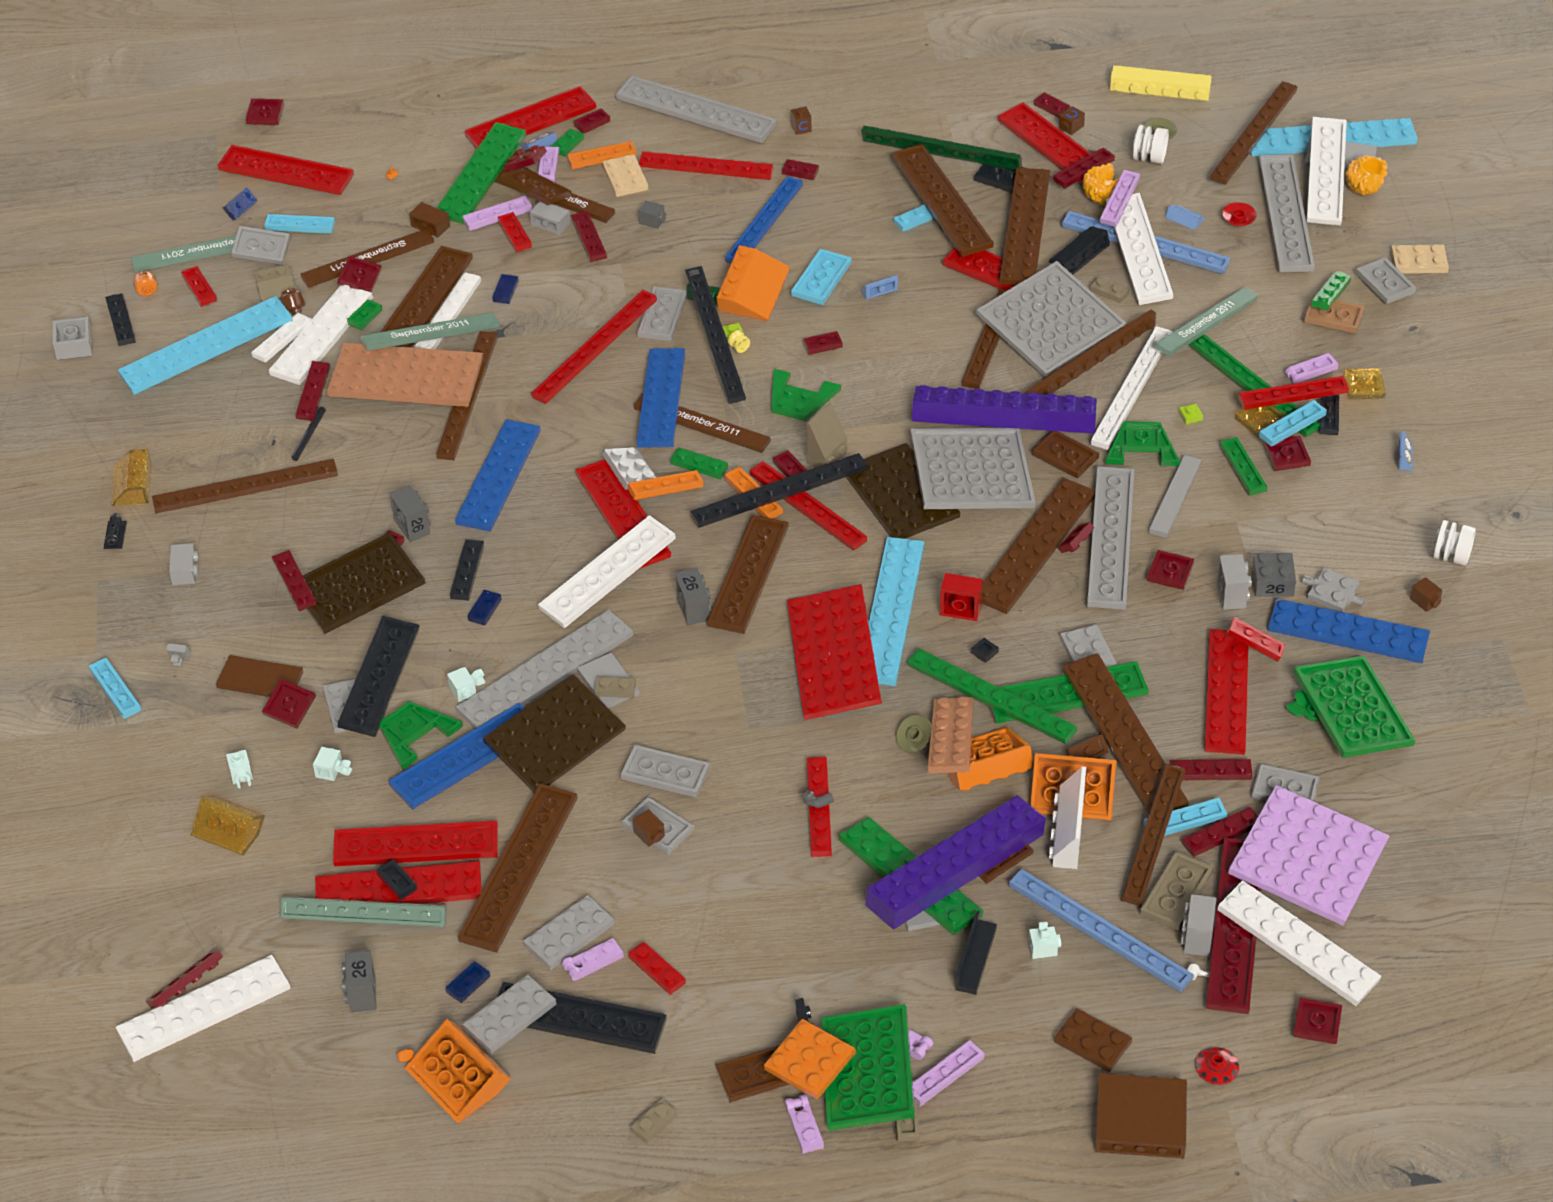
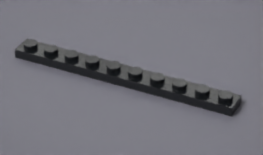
(715, 335)
(778, 490)

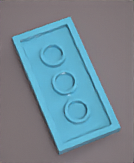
(821, 276)

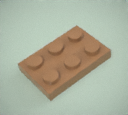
(1340, 316)

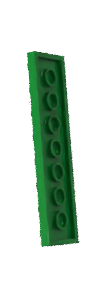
(481, 171)
(1058, 695)
(887, 854)

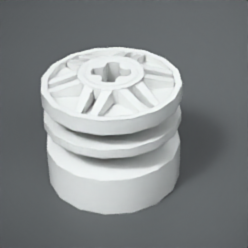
(1150, 144)
(1454, 542)

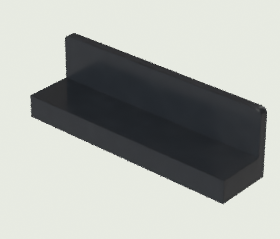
(1082, 249)
(975, 955)

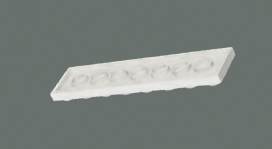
(1326, 171)
(1142, 254)
(319, 334)
(606, 571)
(1299, 943)
(202, 1008)

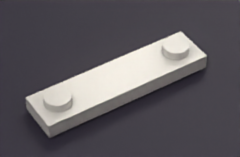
(281, 338)

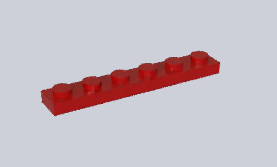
(1293, 392)
(819, 817)

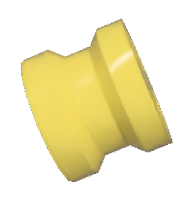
(739, 341)

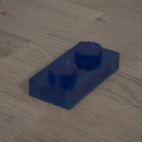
(240, 204)
(505, 289)
(484, 607)
(467, 982)

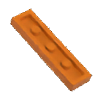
(597, 155)
(743, 482)
(665, 485)

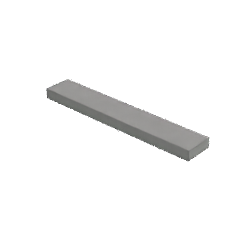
(1175, 496)

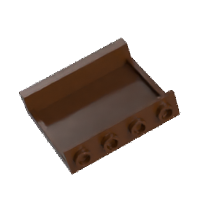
(1141, 1115)

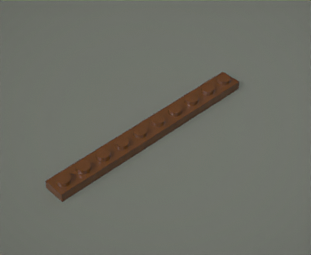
(1253, 132)
(1095, 354)
(460, 415)
(244, 486)

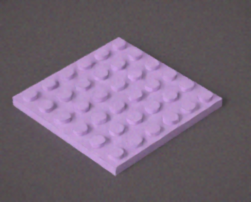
(1309, 855)

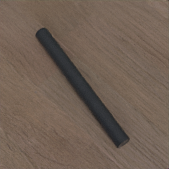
(306, 437)

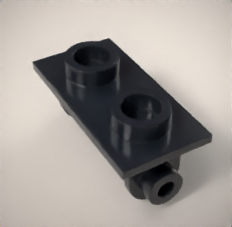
(115, 532)

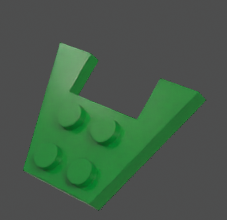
(799, 402)
(1142, 437)
(410, 724)

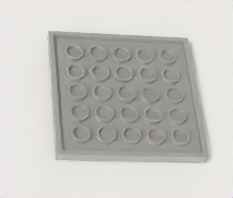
(1050, 318)
(972, 468)

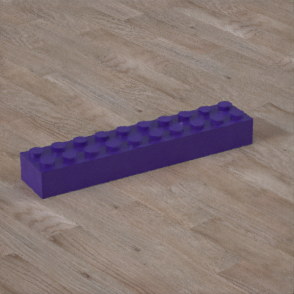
(1004, 409)
(954, 862)

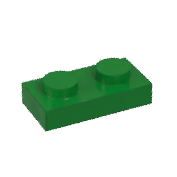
(568, 141)
(364, 314)

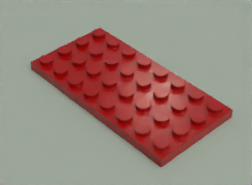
(833, 652)

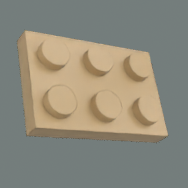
(625, 175)
(1420, 258)

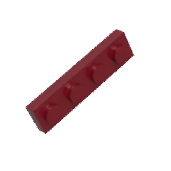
(1076, 171)
(589, 236)
(312, 390)
(294, 580)
(1215, 769)
(1214, 834)
(191, 975)

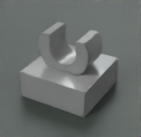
(178, 653)

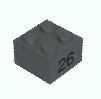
(410, 513)
(1273, 574)
(692, 596)
(359, 981)

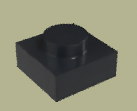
(985, 650)

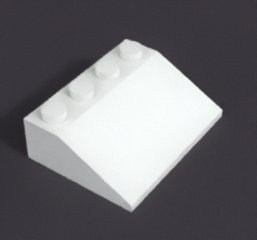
(1068, 821)

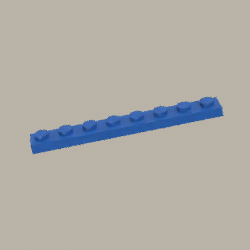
(767, 216)

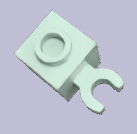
(463, 684)
(329, 763)
(239, 768)
(1044, 941)

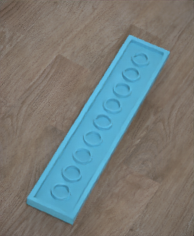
(1375, 133)
(204, 345)
(894, 604)

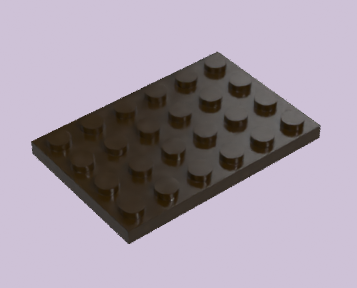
(894, 494)
(361, 582)
(554, 733)

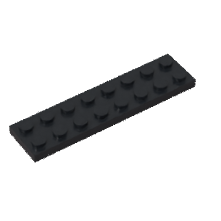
(378, 676)
(600, 1022)

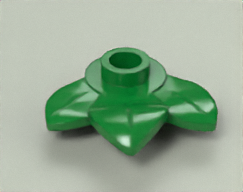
(1302, 706)

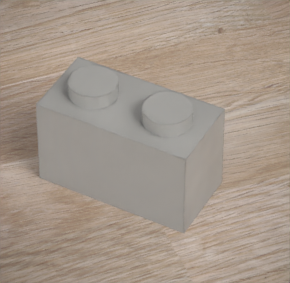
(550, 218)
(183, 564)

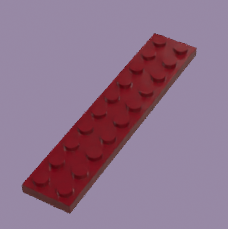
(1232, 947)

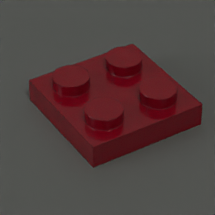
(264, 111)
(525, 157)
(359, 274)
(1288, 454)
(1170, 569)
(288, 703)
(1317, 1021)

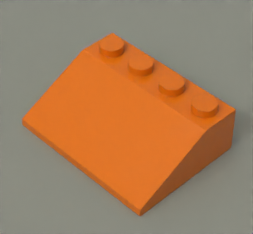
(752, 284)
(994, 757)
(1054, 770)
(457, 1071)

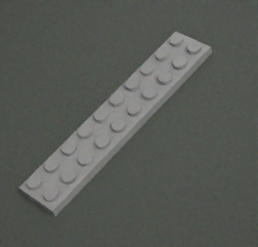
(696, 109)
(1286, 213)
(1111, 538)
(546, 669)

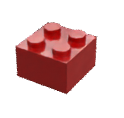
(961, 597)

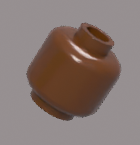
(292, 300)

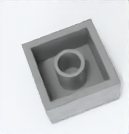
(72, 338)
(1233, 581)
(1198, 925)

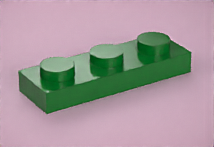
(695, 461)

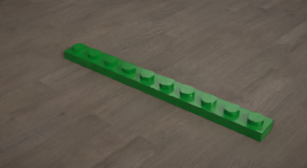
(1242, 374)
(992, 696)

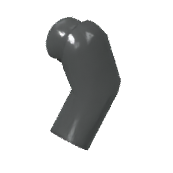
(818, 802)

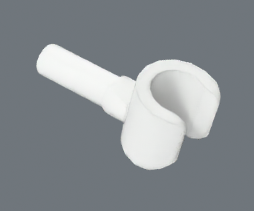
(1195, 970)

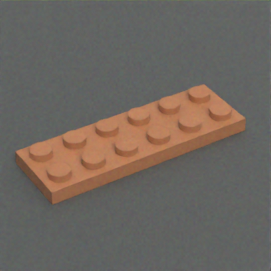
(951, 735)

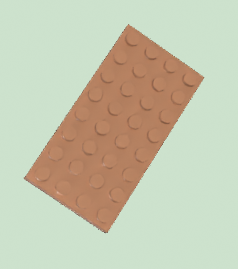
(405, 375)

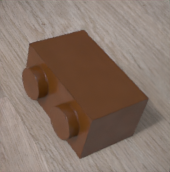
(429, 217)

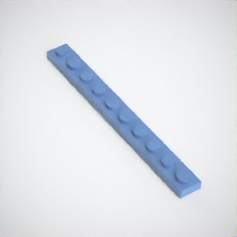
(1166, 247)
(1101, 930)

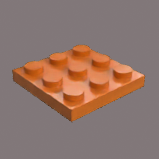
(809, 1059)

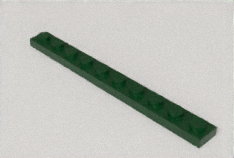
(942, 147)

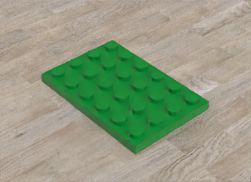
(1353, 706)
(878, 1078)

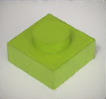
(729, 329)
(1190, 413)

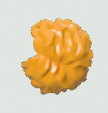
(1366, 174)
(1099, 183)

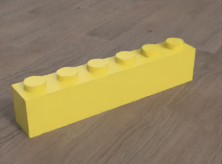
(1160, 83)

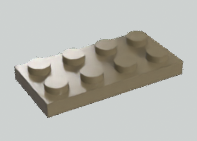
(1174, 888)

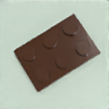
(1065, 454)
(1093, 1039)

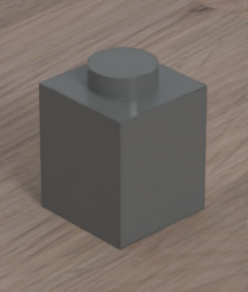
(651, 214)

